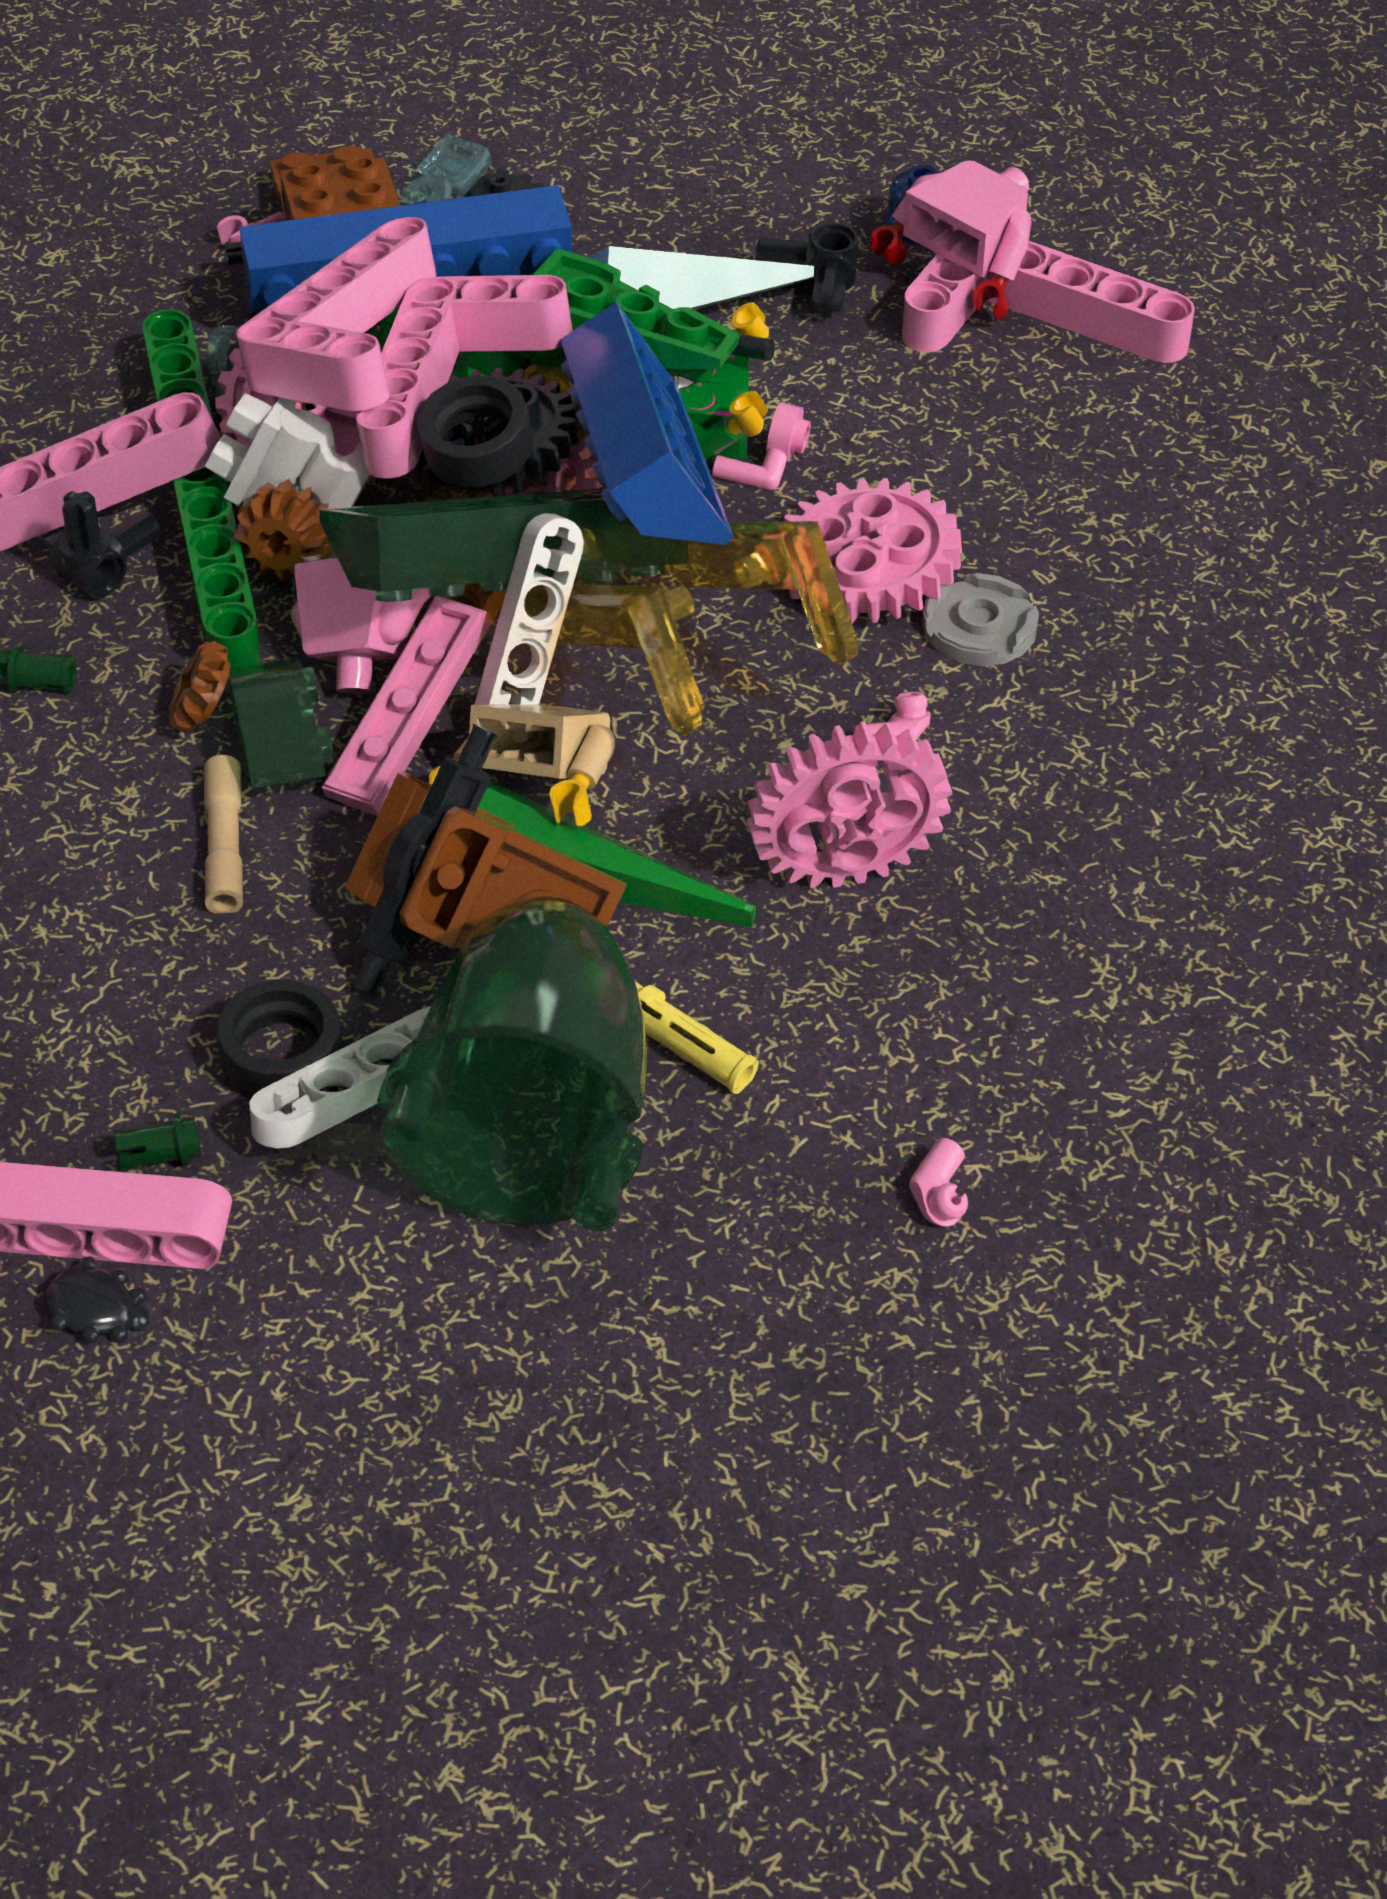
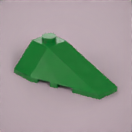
(676, 335)

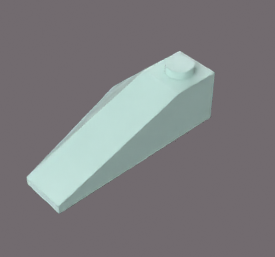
(700, 279)

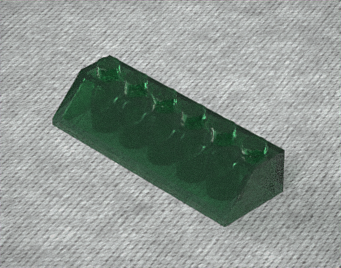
(478, 539)

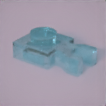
(447, 170)

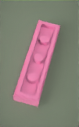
(407, 704)

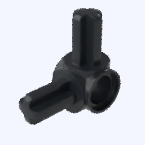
(831, 251)
(93, 555)

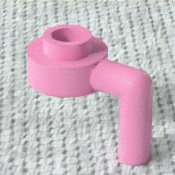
(786, 435)

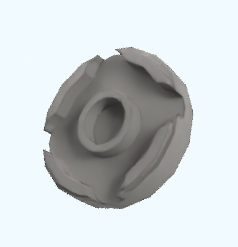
(979, 634)

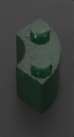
(278, 722)

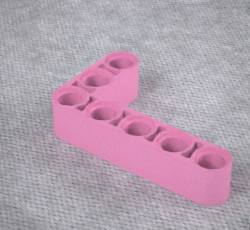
(1057, 291)
(428, 333)
(314, 337)
(107, 462)
(112, 1215)

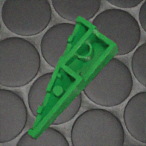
(647, 878)

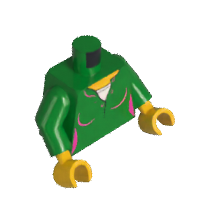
(720, 399)

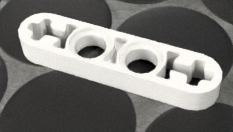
(538, 631)
(298, 1110)

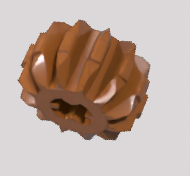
(282, 529)

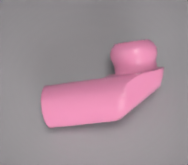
(910, 714)
(932, 1187)

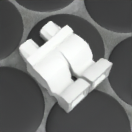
(285, 447)

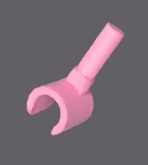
(229, 227)

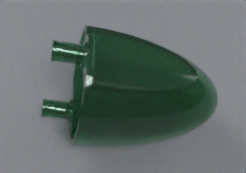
(525, 1073)

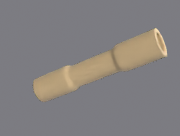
(223, 861)

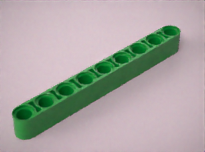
(203, 513)

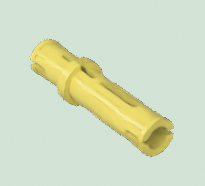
(725, 1064)

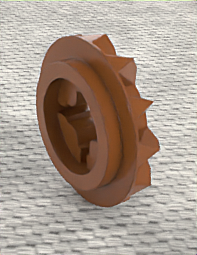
(199, 687)

